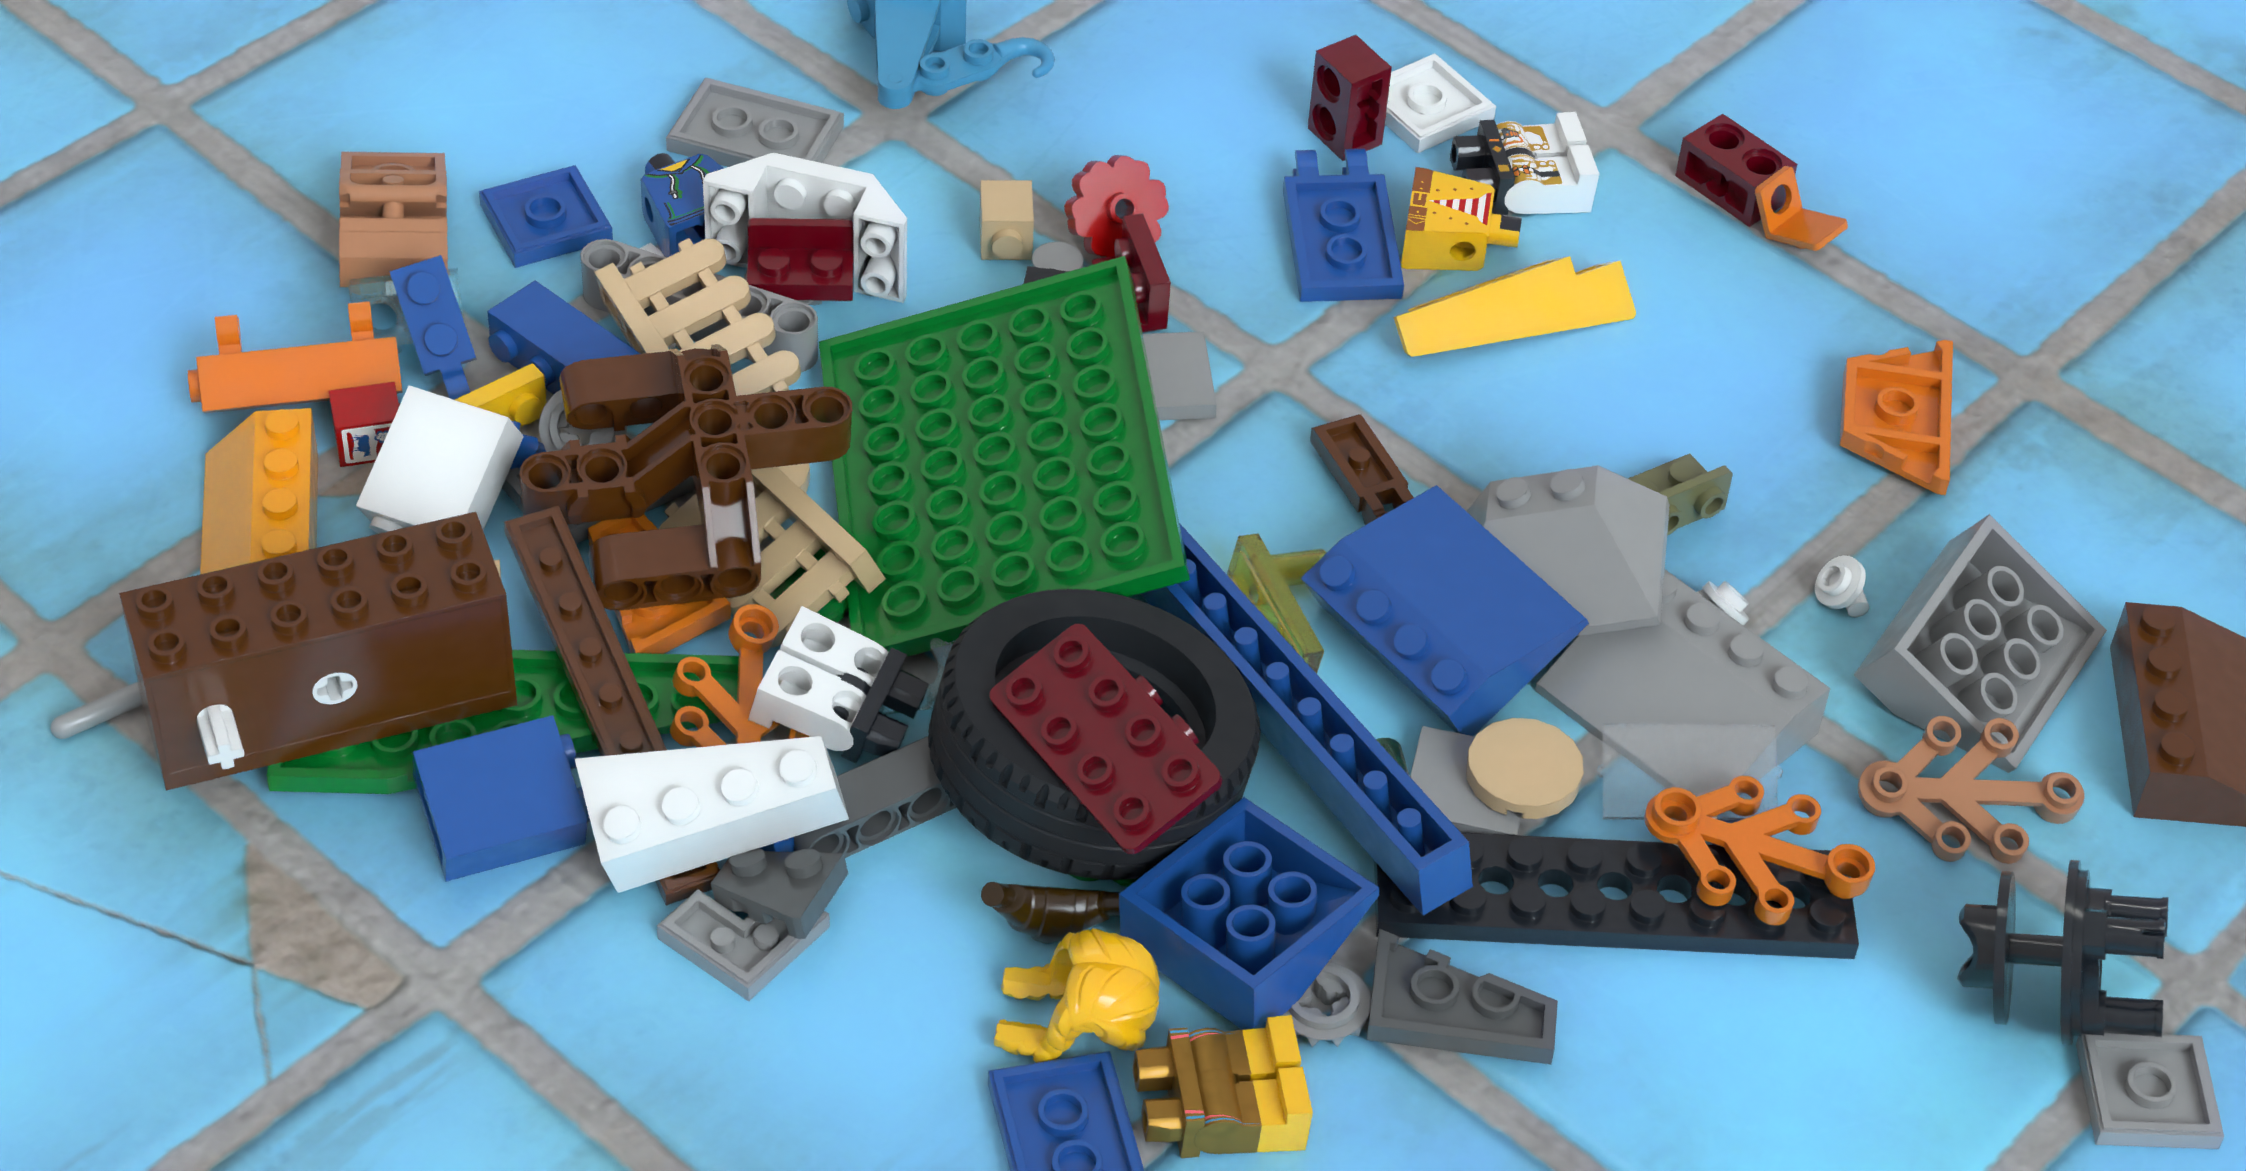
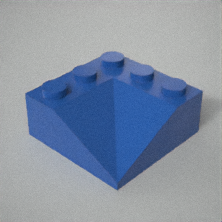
(1245, 914)

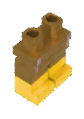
(1226, 1090)

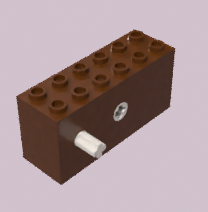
(321, 649)

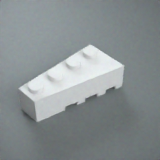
(704, 804)

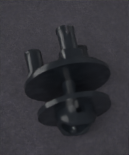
(2092, 927)

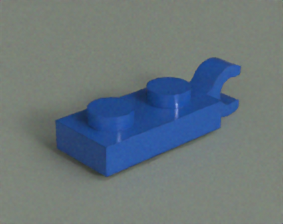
(435, 322)

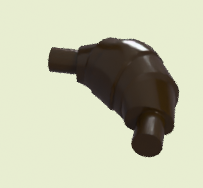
(1050, 911)

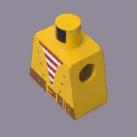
(1453, 223)

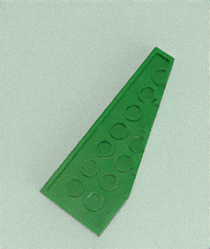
(541, 691)

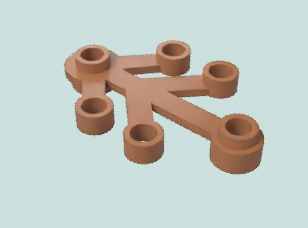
(1963, 793)

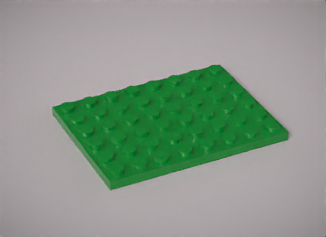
(1003, 455)

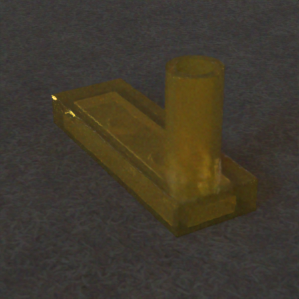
(1266, 582)

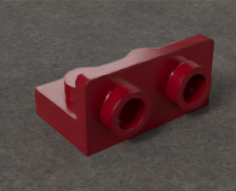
(802, 257)
(1147, 272)

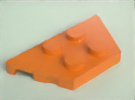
(1901, 412)

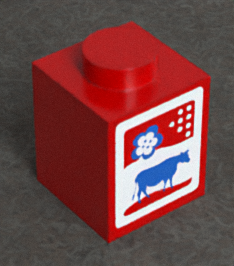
(362, 420)

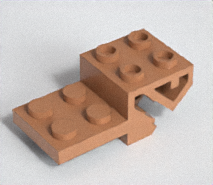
(390, 212)

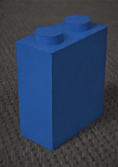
(501, 797)

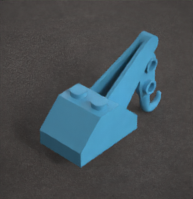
(912, 29)

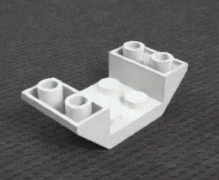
(811, 190)

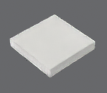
(1433, 104)

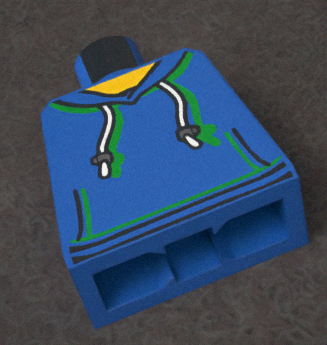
(675, 199)

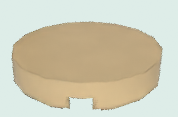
(1524, 768)

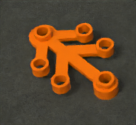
(735, 715)
(1750, 843)

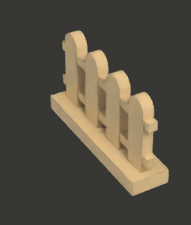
(676, 322)
(793, 549)

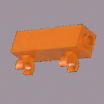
(293, 373)

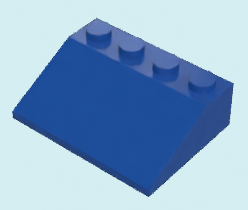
(1444, 607)

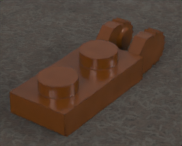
(1360, 466)

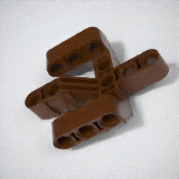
(696, 433)

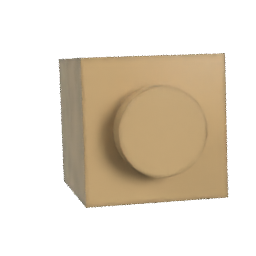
(1006, 219)

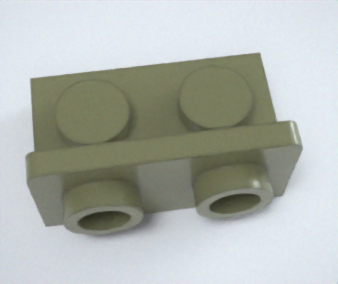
(1689, 489)

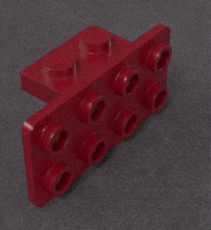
(1107, 738)

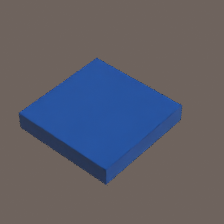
(545, 215)

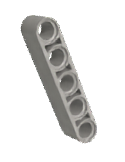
(793, 320)

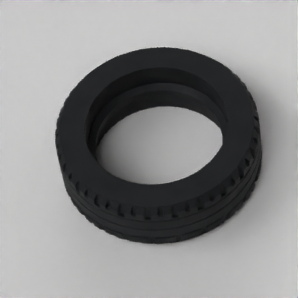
(1013, 792)

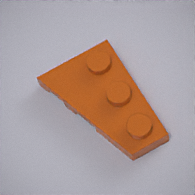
(664, 626)

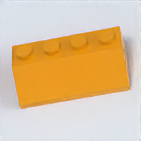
(261, 490)

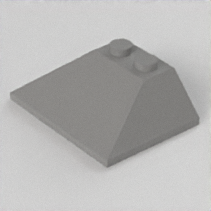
(1587, 538)

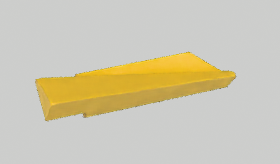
(1517, 306)

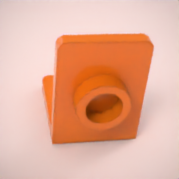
(1792, 223)

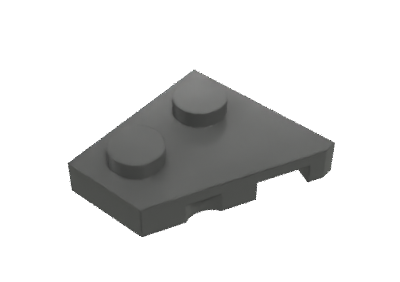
(781, 886)

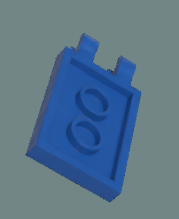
(1341, 231)

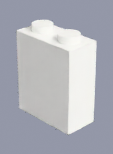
(438, 463)

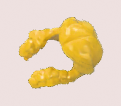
(1103, 986)

